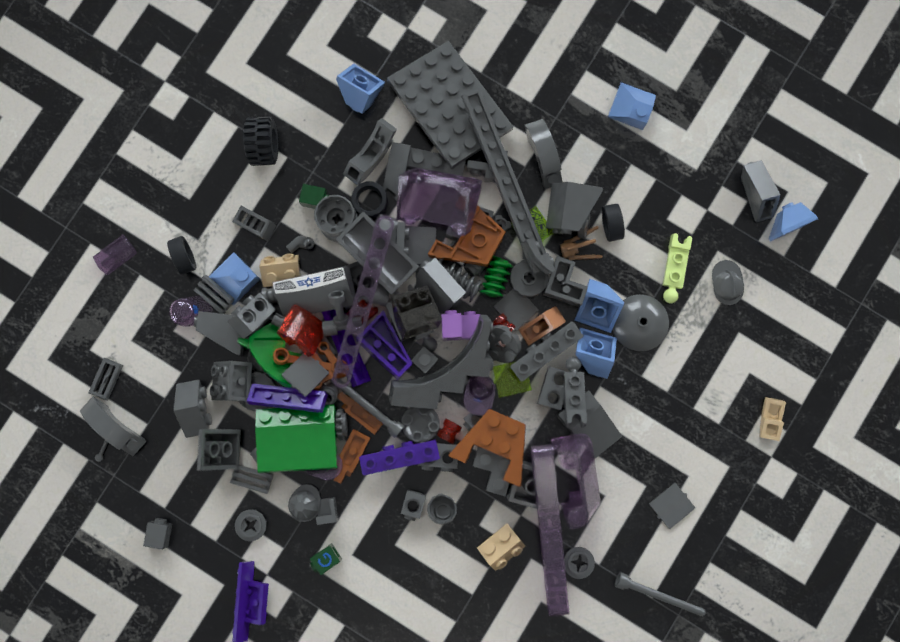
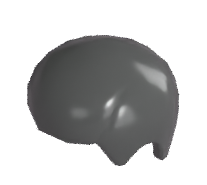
(442, 509)

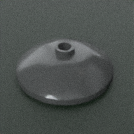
(635, 335)

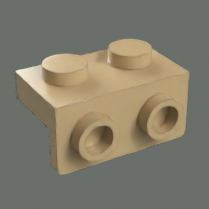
(279, 268)
(501, 547)

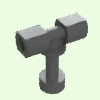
(341, 320)

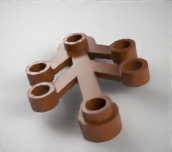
(330, 367)

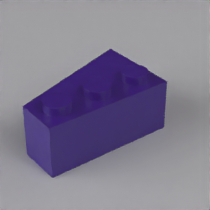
(385, 346)

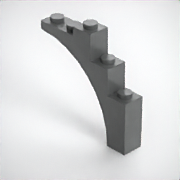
(427, 390)

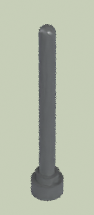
(393, 426)
(624, 582)

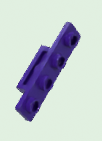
(399, 457)
(250, 602)

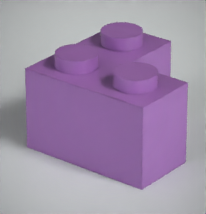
(458, 326)

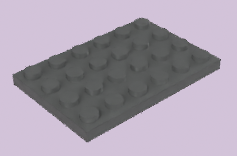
(433, 93)

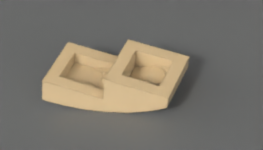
(771, 419)

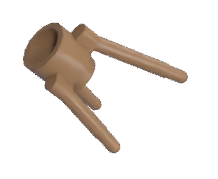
(569, 248)

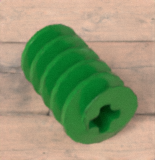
(496, 277)

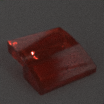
(302, 330)

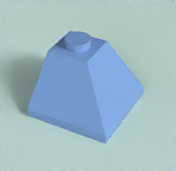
(359, 87)
(632, 106)
(791, 219)
(234, 277)
(599, 306)
(596, 352)

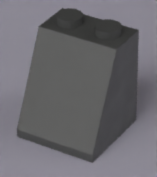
(570, 206)

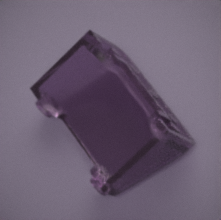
(438, 199)
(577, 454)

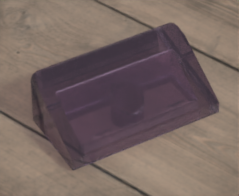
(114, 255)

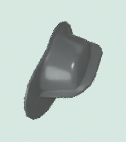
(727, 282)

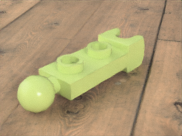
(675, 267)

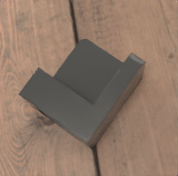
(328, 511)

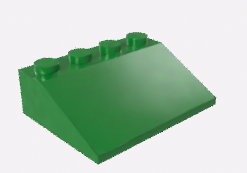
(295, 439)

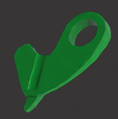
(262, 346)

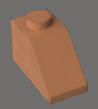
(542, 325)

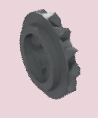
(341, 424)
(241, 524)
(585, 569)

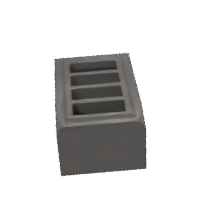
(264, 229)

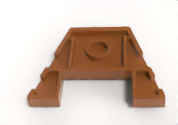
(475, 247)
(500, 436)

